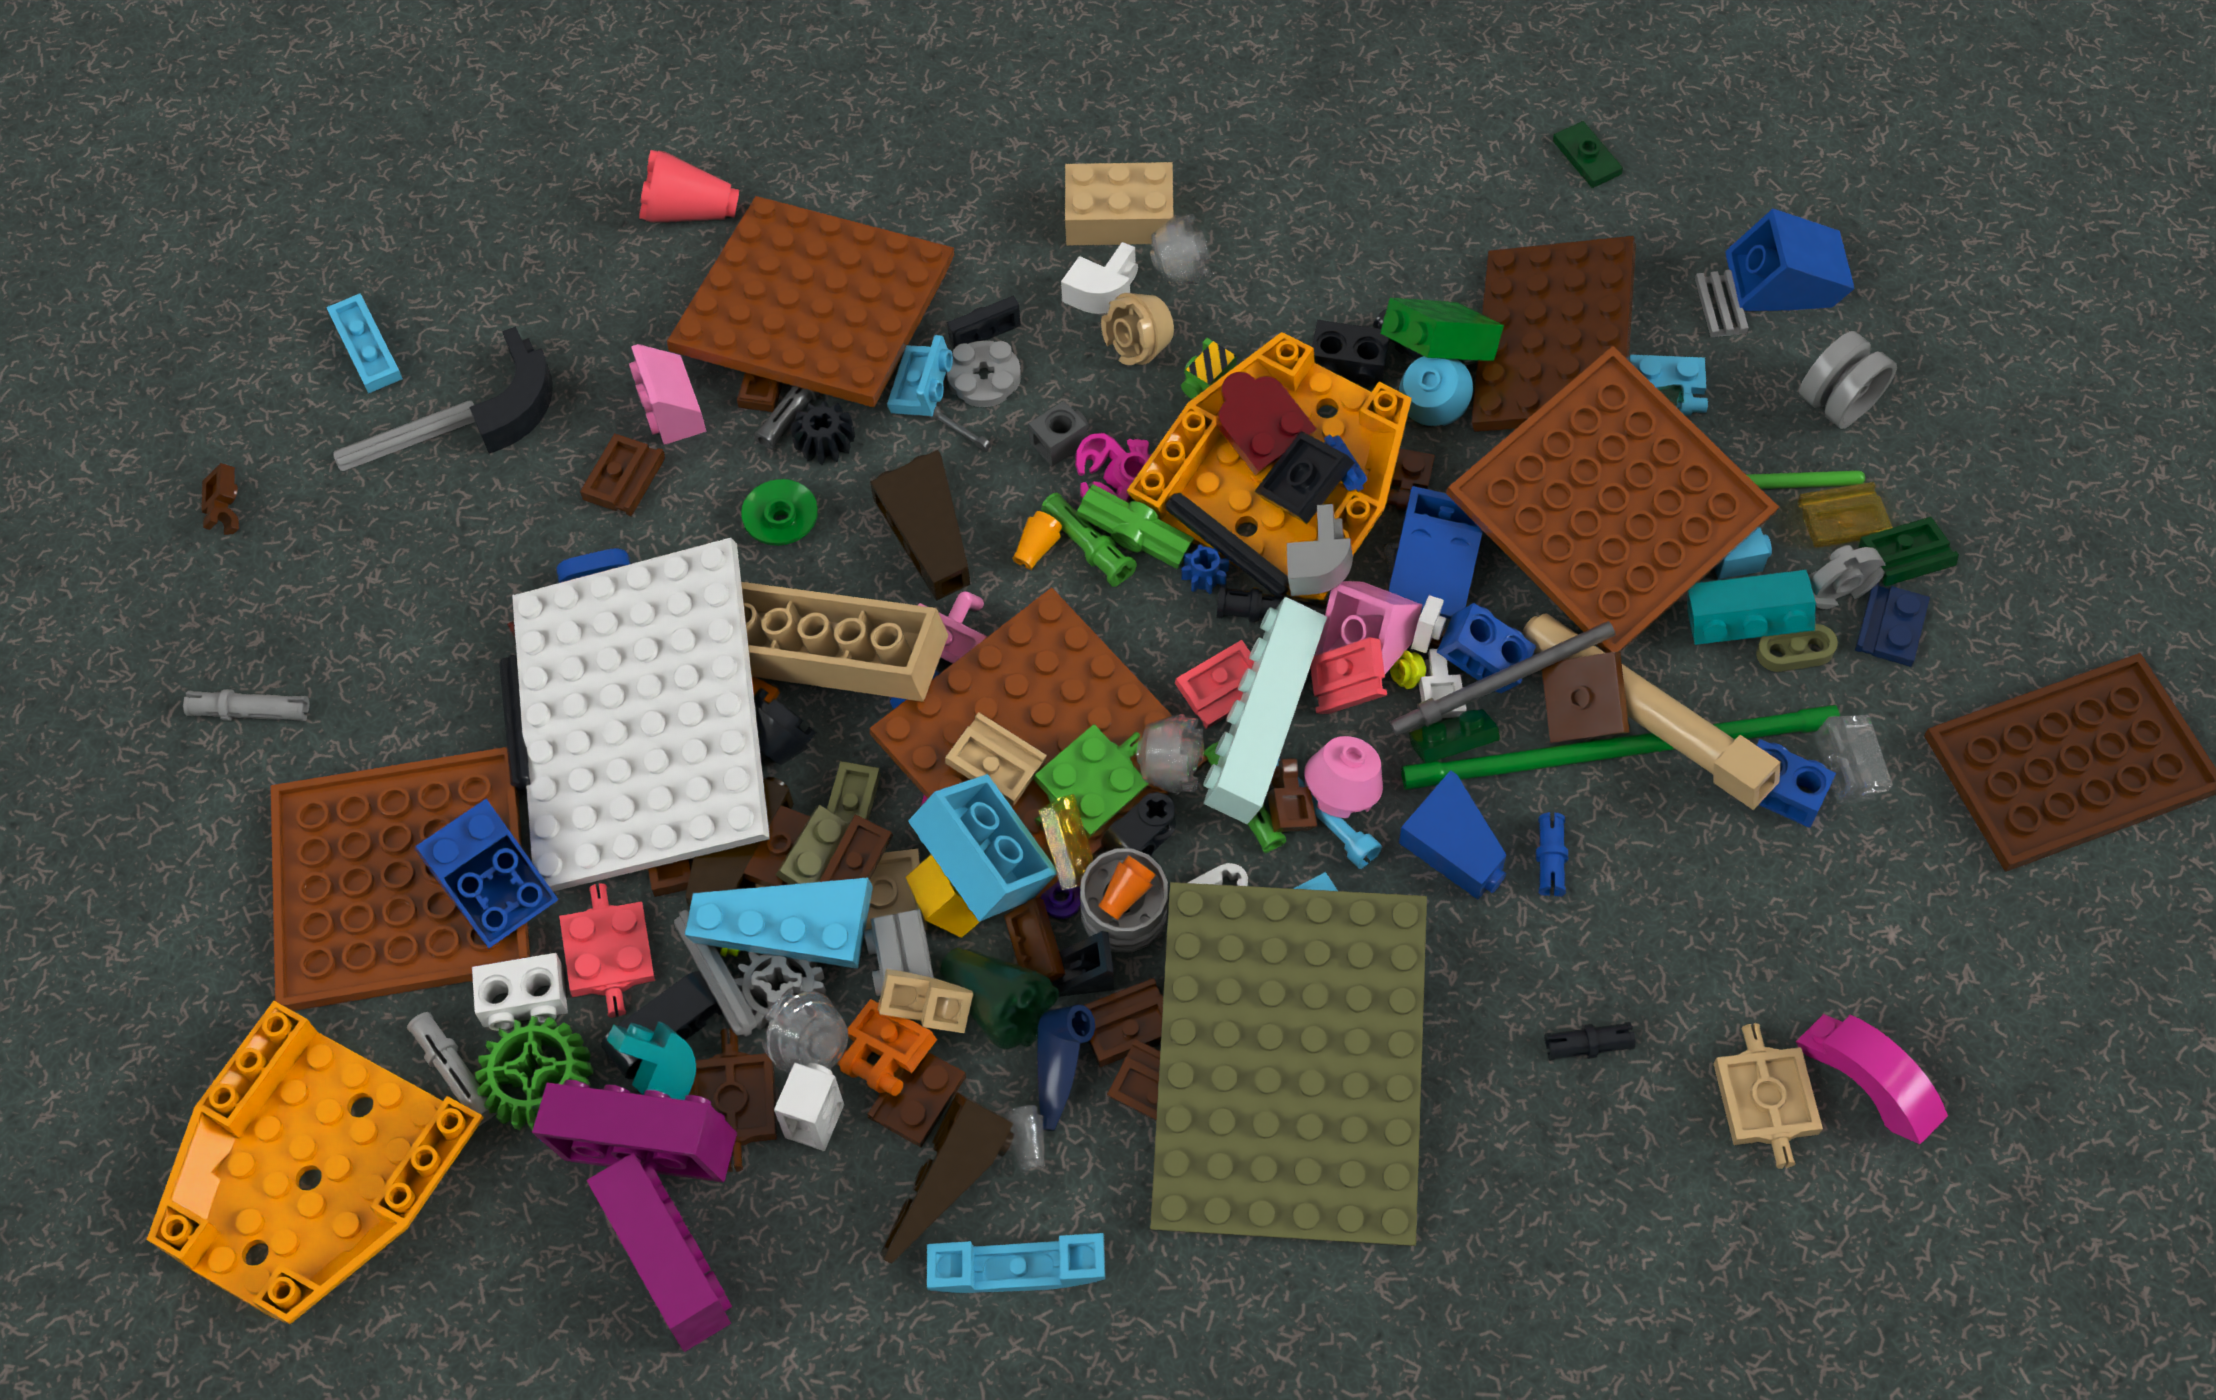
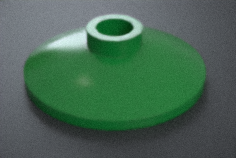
(776, 499)

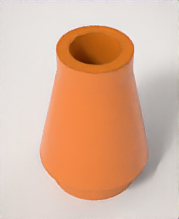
(1126, 886)

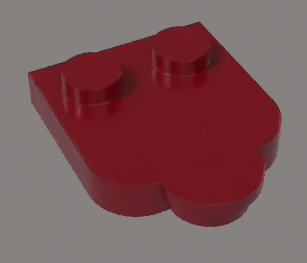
(1259, 419)

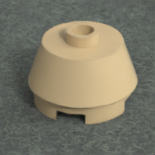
(1137, 327)

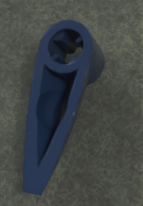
(1057, 1056)

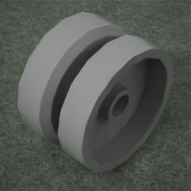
(1847, 379)

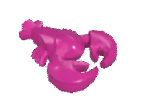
(1121, 469)

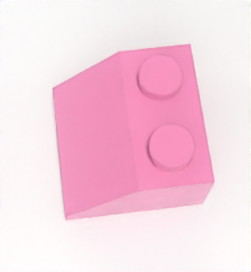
(1366, 611)

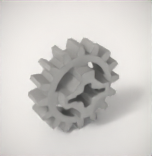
(767, 972)

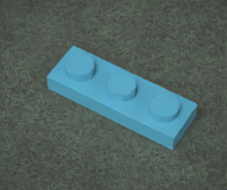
(364, 343)

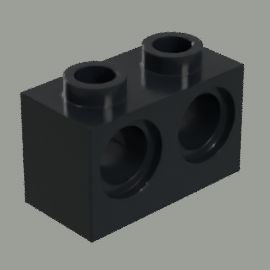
(1345, 350)

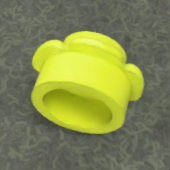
(1408, 670)

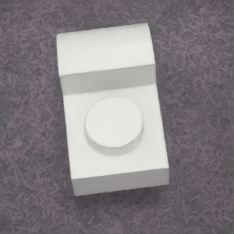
(1094, 286)

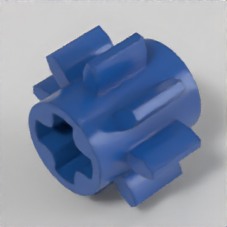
(1204, 578)

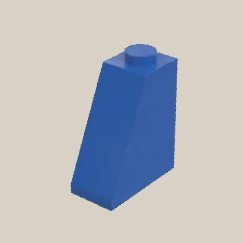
(1455, 838)

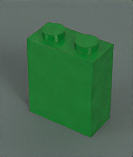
(1441, 329)

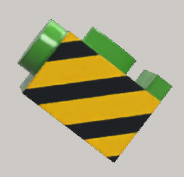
(1207, 368)

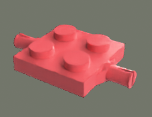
(606, 949)

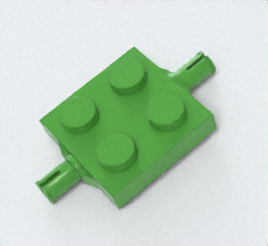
(1096, 774)

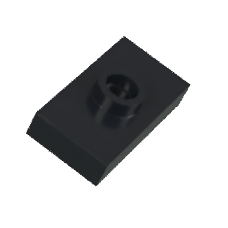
(985, 322)

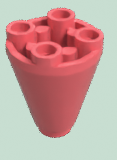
(684, 192)

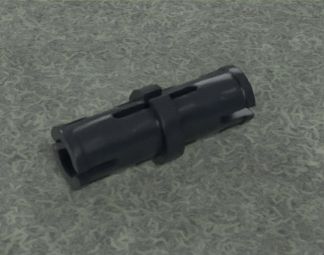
(1590, 1041)

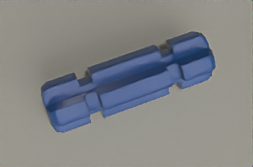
(1355, 476)

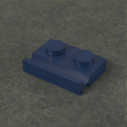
(1892, 624)

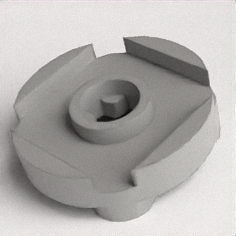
(984, 354)
(1846, 573)

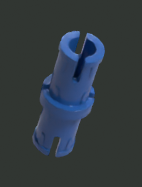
(1552, 854)

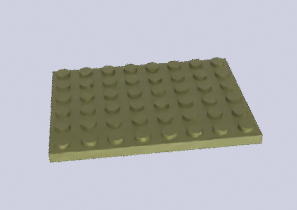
(1290, 1064)

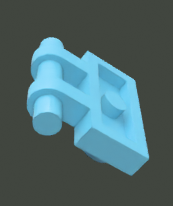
(1676, 370)

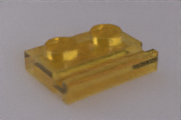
(1843, 514)
(1066, 840)

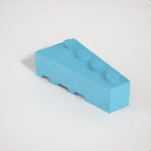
(794, 921)

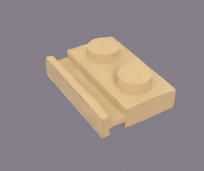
(996, 752)

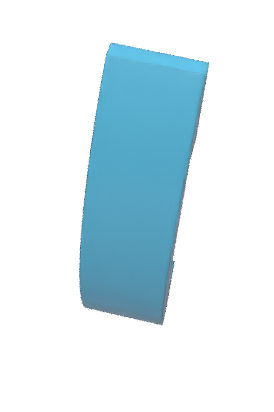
(1016, 1267)

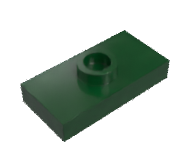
(1587, 154)

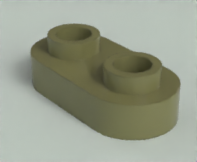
(1796, 650)

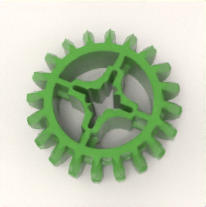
(500, 1070)

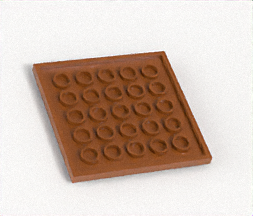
(812, 301)
(1612, 500)
(1039, 680)
(353, 895)

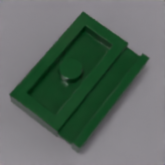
(1911, 550)

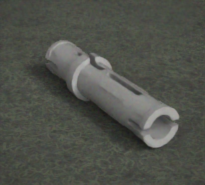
(236, 705)
(443, 1055)

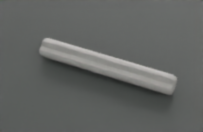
(404, 436)
(719, 981)

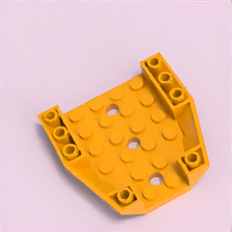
(1210, 473)
(267, 1122)

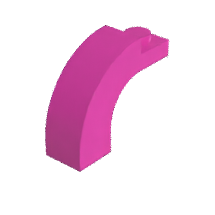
(1884, 1071)

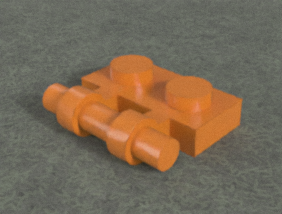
(893, 1038)

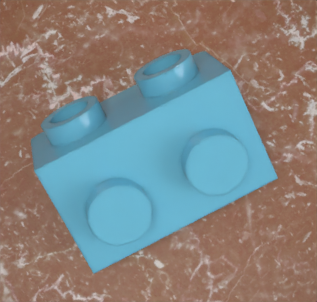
(920, 378)

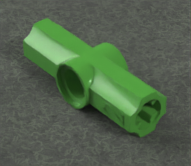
(1134, 526)

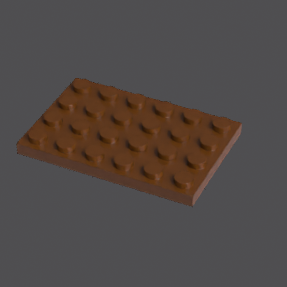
(1558, 316)
(2073, 761)

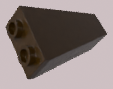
(923, 518)
(725, 868)

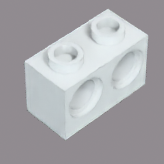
(520, 980)
(809, 1105)

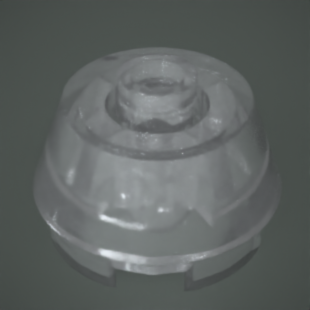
(1180, 251)
(1171, 753)
(805, 1031)

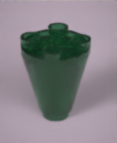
(1005, 995)

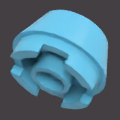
(1437, 389)

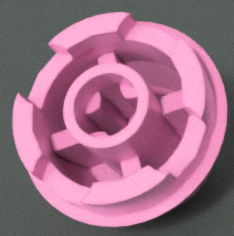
(1345, 776)

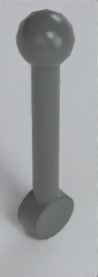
(980, 442)

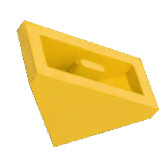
(940, 899)

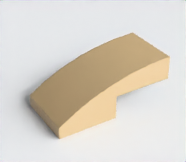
(925, 999)

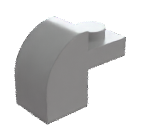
(1320, 564)

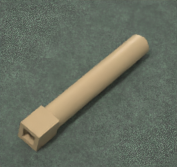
(1735, 763)

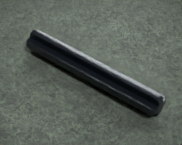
(1228, 544)
(513, 724)

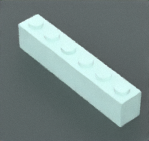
(1265, 710)

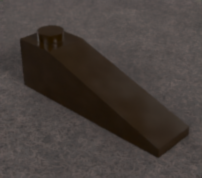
(965, 1149)

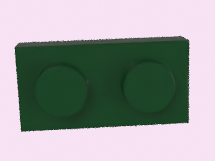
(1454, 735)

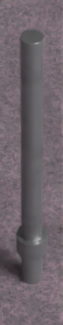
(1431, 711)

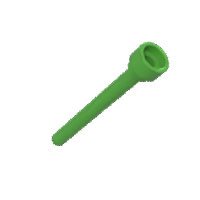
(1807, 479)

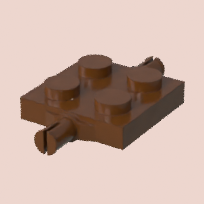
(741, 1090)

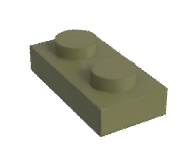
(854, 791)
(813, 848)

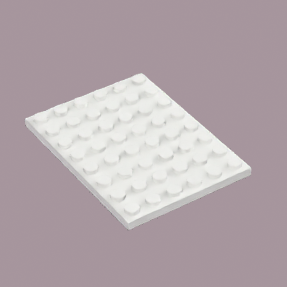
(639, 717)

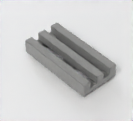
(1716, 279)

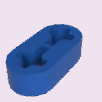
(591, 564)

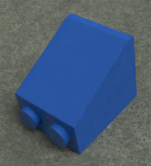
(1789, 265)

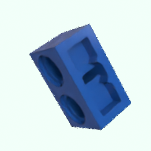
(1483, 644)
(1794, 772)

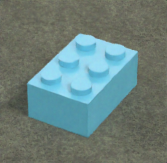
(982, 846)

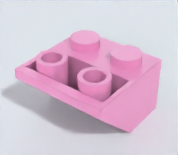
(666, 394)

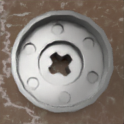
(1146, 916)

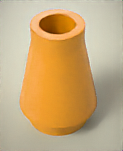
(1037, 538)

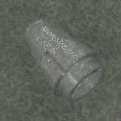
(1028, 1137)

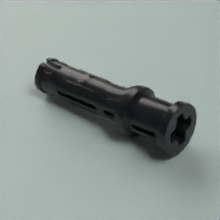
(1255, 604)

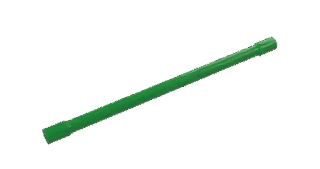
(1432, 773)

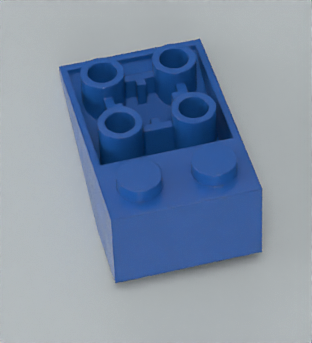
(1435, 551)
(486, 873)

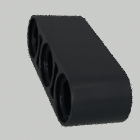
(681, 1007)

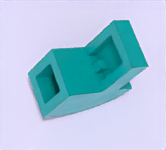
(666, 1058)

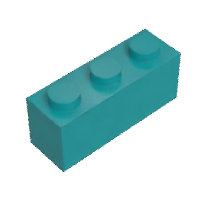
(1751, 607)

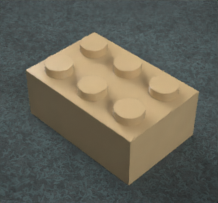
(1117, 202)

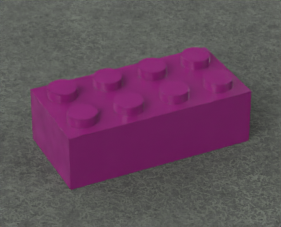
(611, 1123)
(662, 1250)

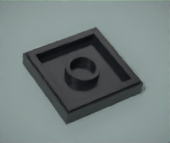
(1304, 477)

